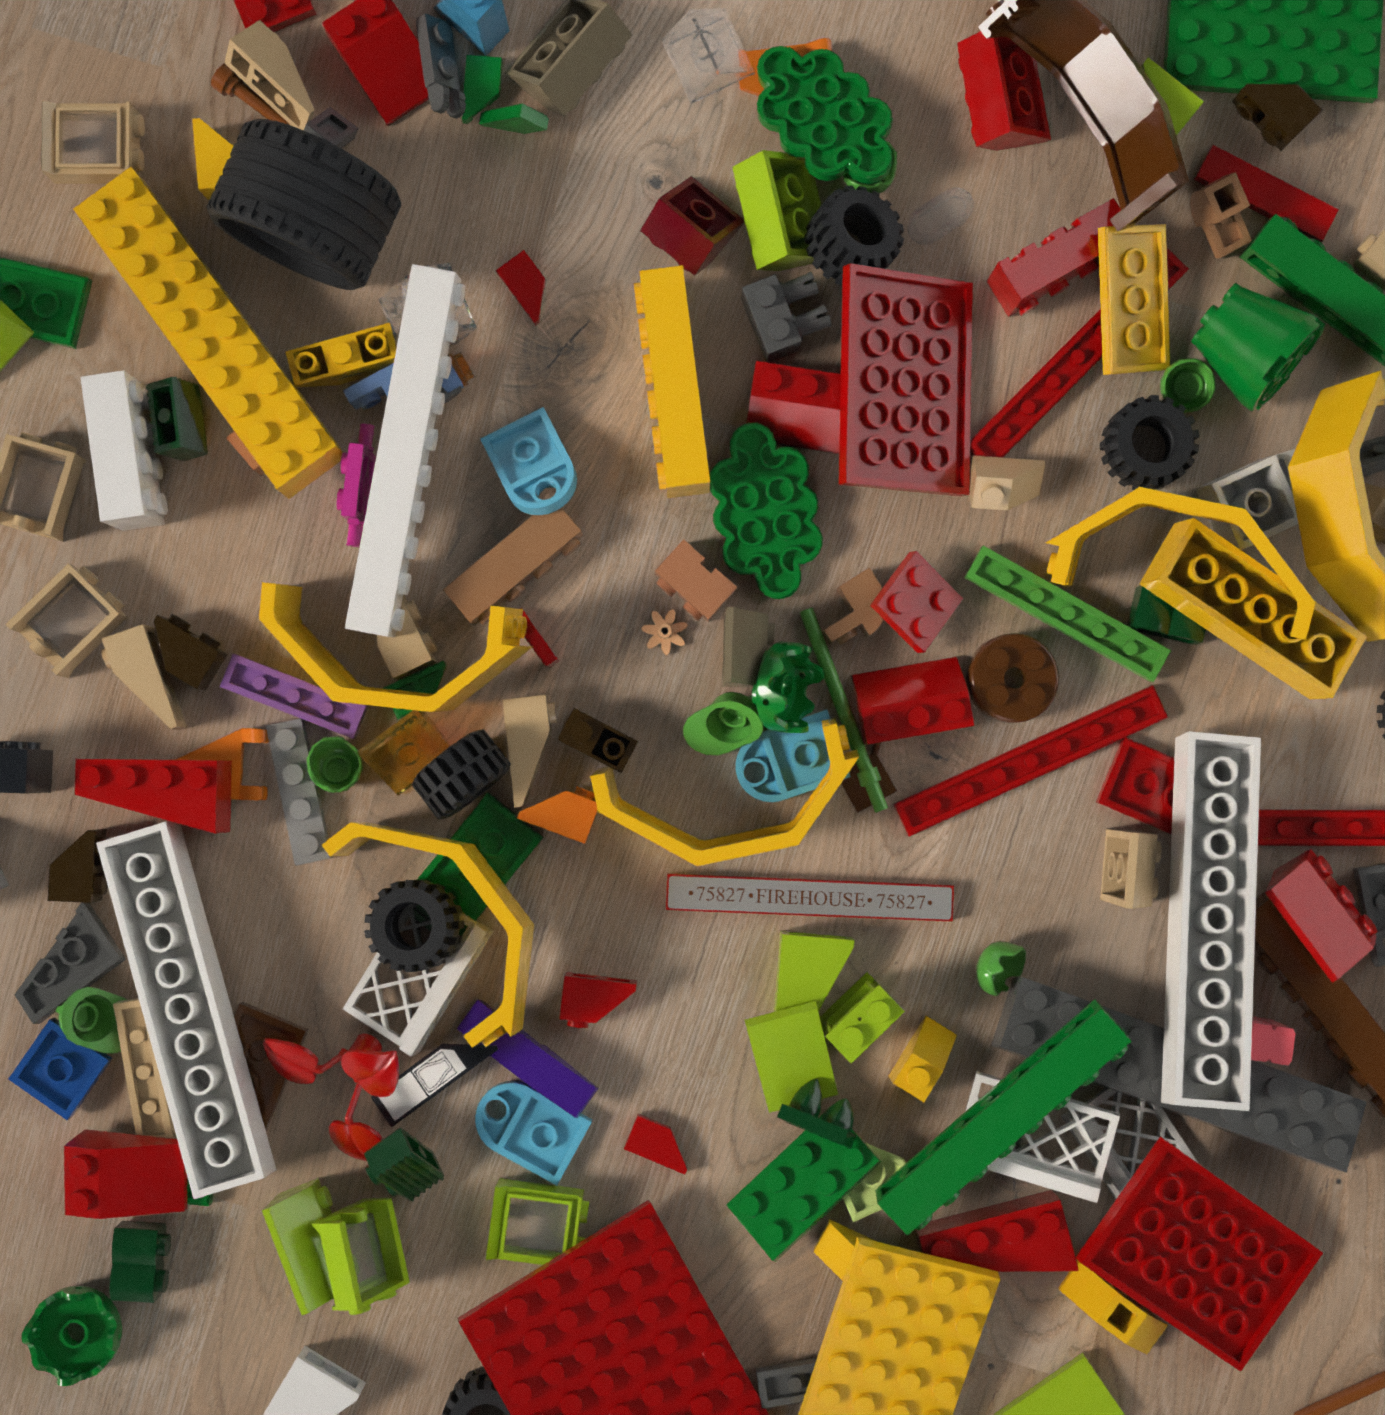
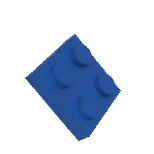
(59, 1070)

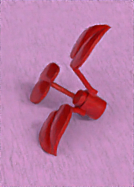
(364, 1062)

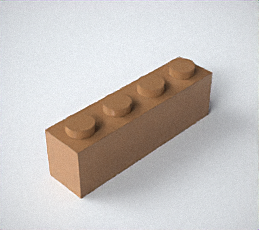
(512, 564)

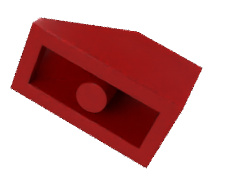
(591, 997)

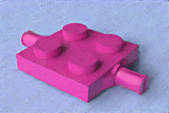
(358, 470)

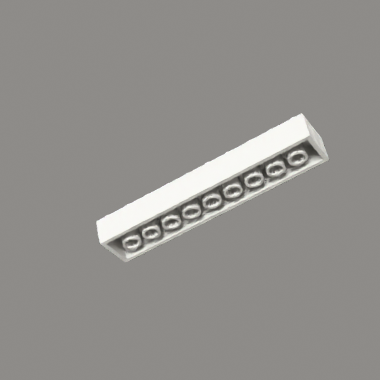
(1211, 922)
(186, 1009)

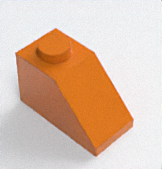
(565, 814)

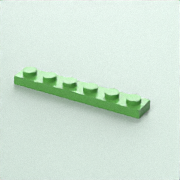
(1067, 614)

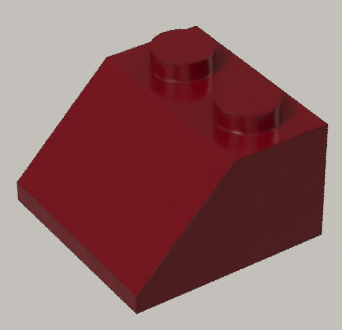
(691, 225)

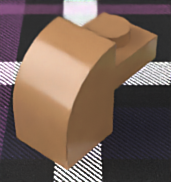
(1218, 212)
(857, 595)

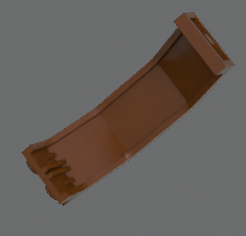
(1107, 92)

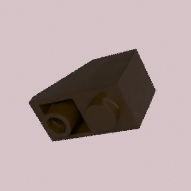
(1277, 110)
(186, 654)
(597, 740)
(78, 871)

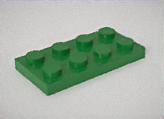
(800, 1189)

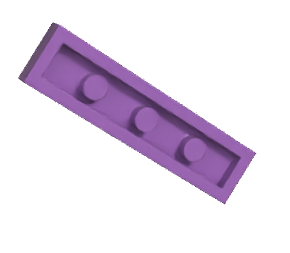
(292, 696)

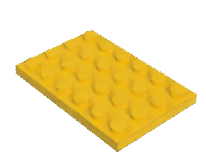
(900, 1334)

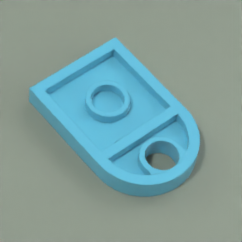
(530, 460)
(790, 760)
(532, 1131)

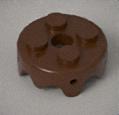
(987, 682)

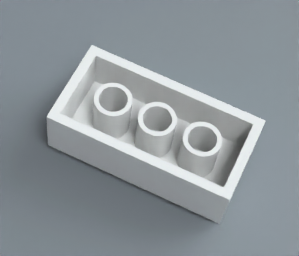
(123, 451)

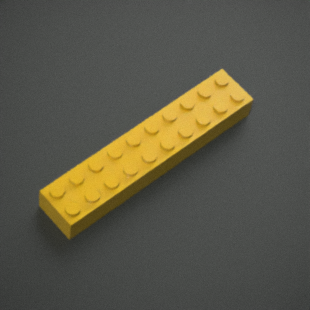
(209, 333)

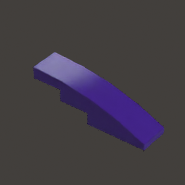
(536, 1064)

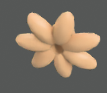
(665, 639)

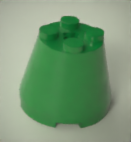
(1255, 343)

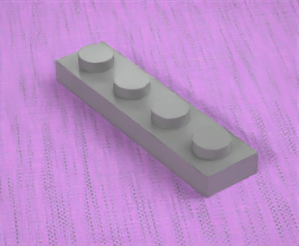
(297, 791)

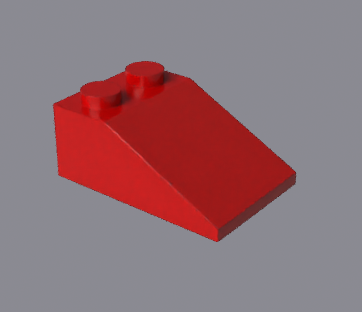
(380, 55)
(123, 1175)

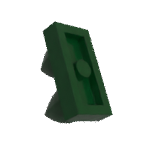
(805, 1110)

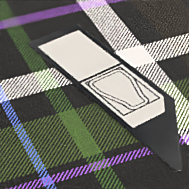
(429, 1078)

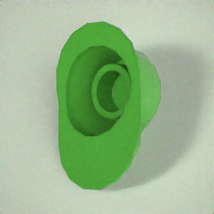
(723, 725)
(90, 1019)

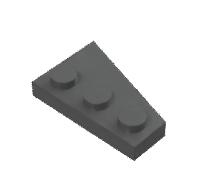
(75, 961)

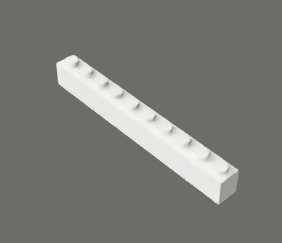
(404, 451)

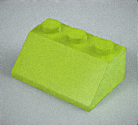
(777, 205)
(299, 1243)

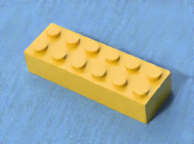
(674, 377)
(1250, 609)

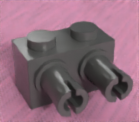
(769, 313)

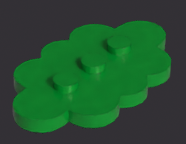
(824, 115)
(765, 511)

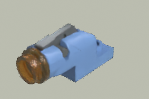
(369, 390)

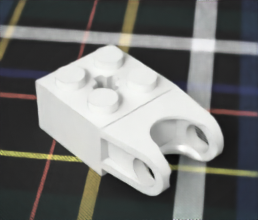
(1267, 489)

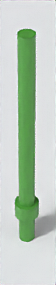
(868, 774)

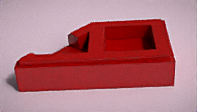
(524, 283)
(539, 644)
(655, 1143)

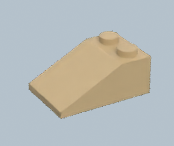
(1130, 868)

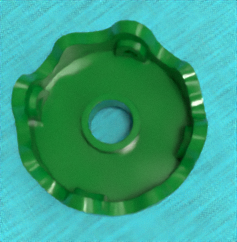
(782, 687)
(53, 1347)

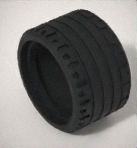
(304, 204)

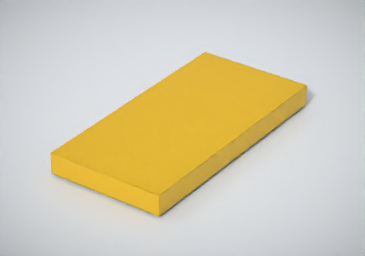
(1134, 299)

